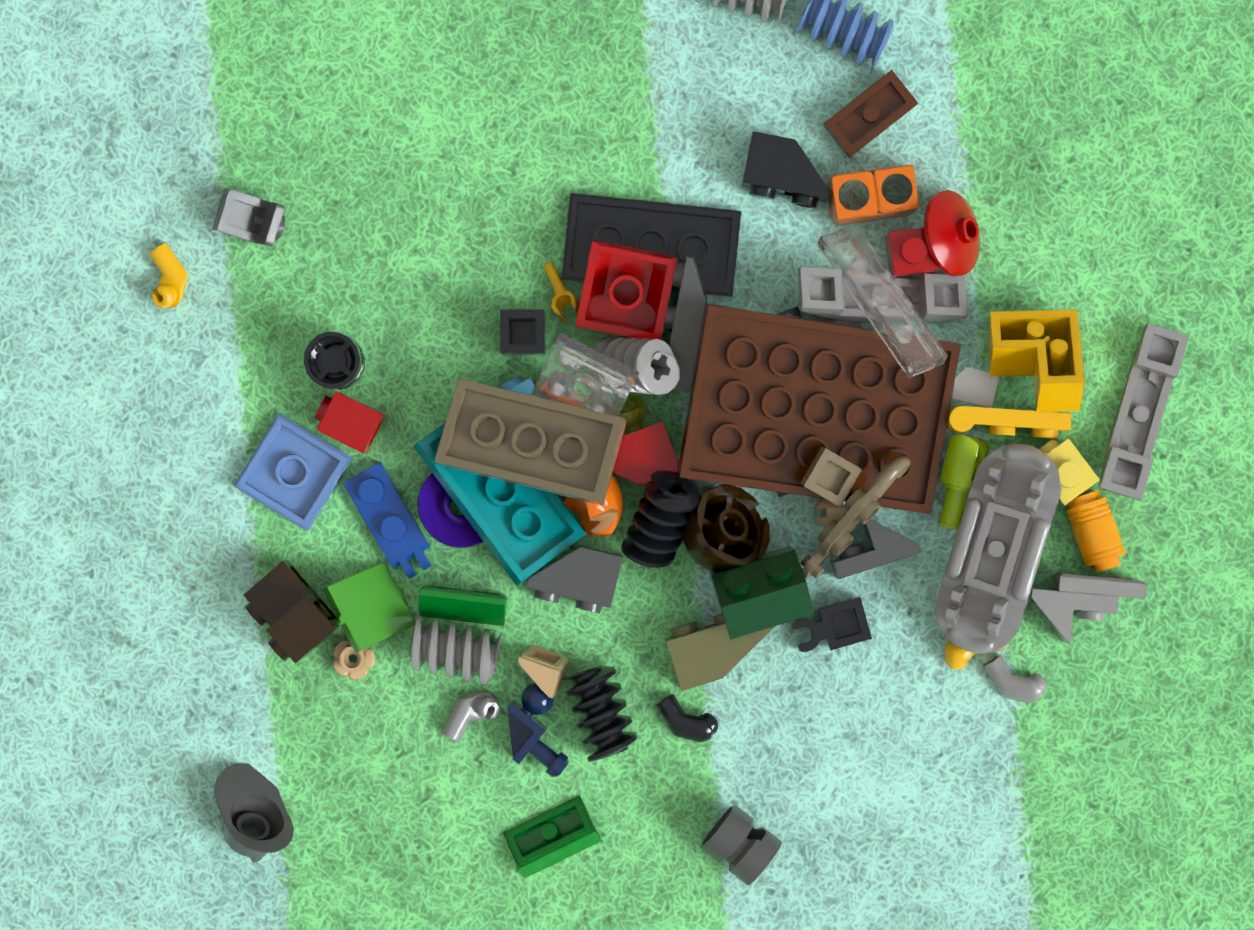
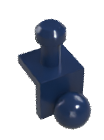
(527, 730)

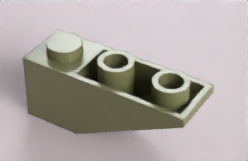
(707, 652)

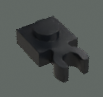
(840, 624)

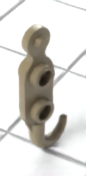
(860, 508)

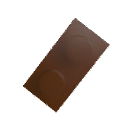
(870, 114)

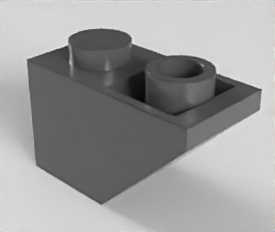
(580, 575)

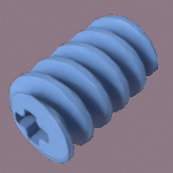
(847, 28)

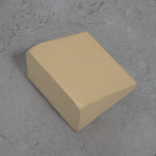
(545, 668)

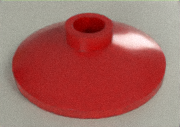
(951, 233)

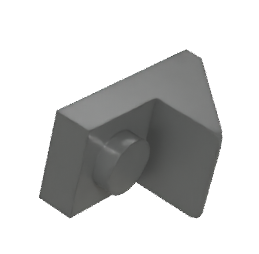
(885, 548)

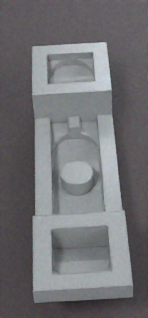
(933, 296)
(1141, 411)

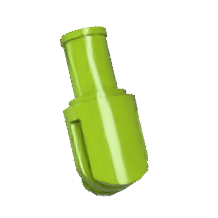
(958, 472)

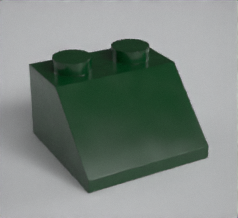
(762, 593)

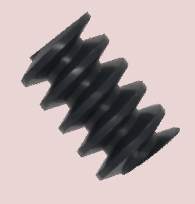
(660, 520)
(601, 711)

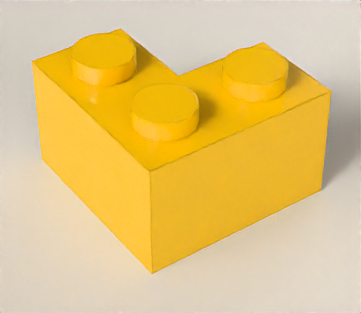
(1040, 346)

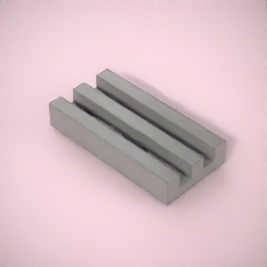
(1099, 585)

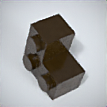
(292, 610)

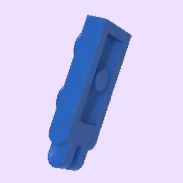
(388, 518)

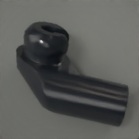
(685, 725)

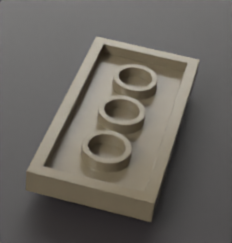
(530, 441)

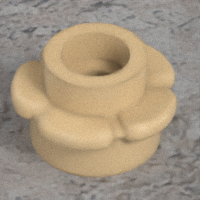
(344, 666)

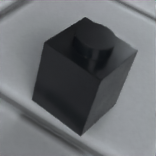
(522, 332)

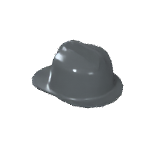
(252, 812)

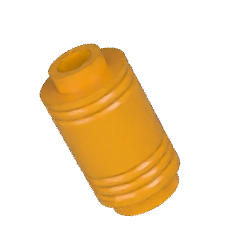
(1095, 531)

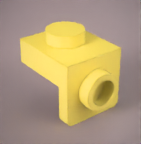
(1074, 471)

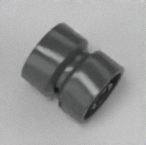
(741, 844)

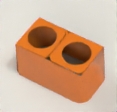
(876, 201)

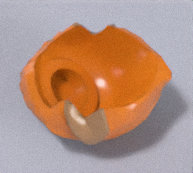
(596, 518)

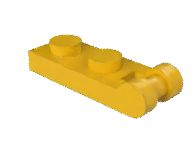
(1006, 420)

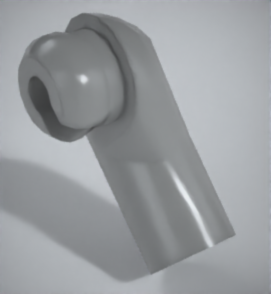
(1012, 686)
(468, 709)

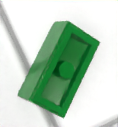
(462, 605)
(552, 837)

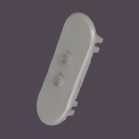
(998, 548)

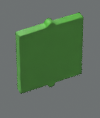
(369, 607)

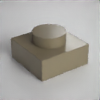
(831, 476)

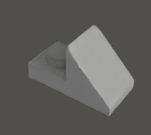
(1059, 606)

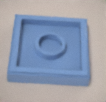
(293, 472)

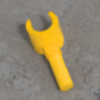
(562, 296)

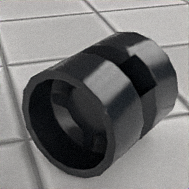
(334, 360)

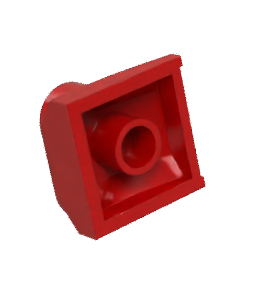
(626, 291)

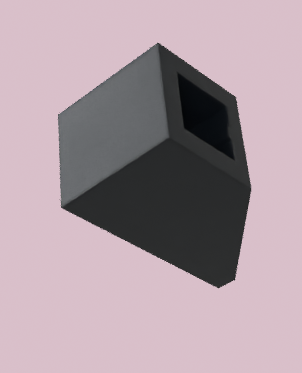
(783, 168)

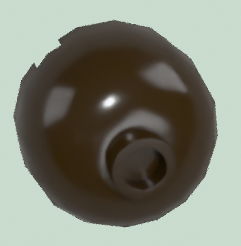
(726, 529)

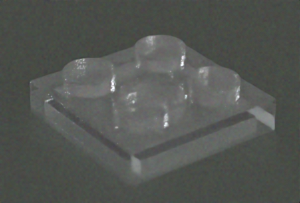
(584, 378)

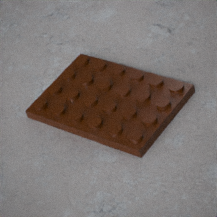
(786, 385)

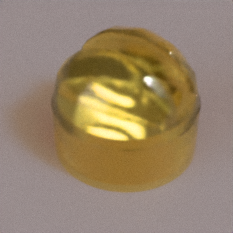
(634, 416)

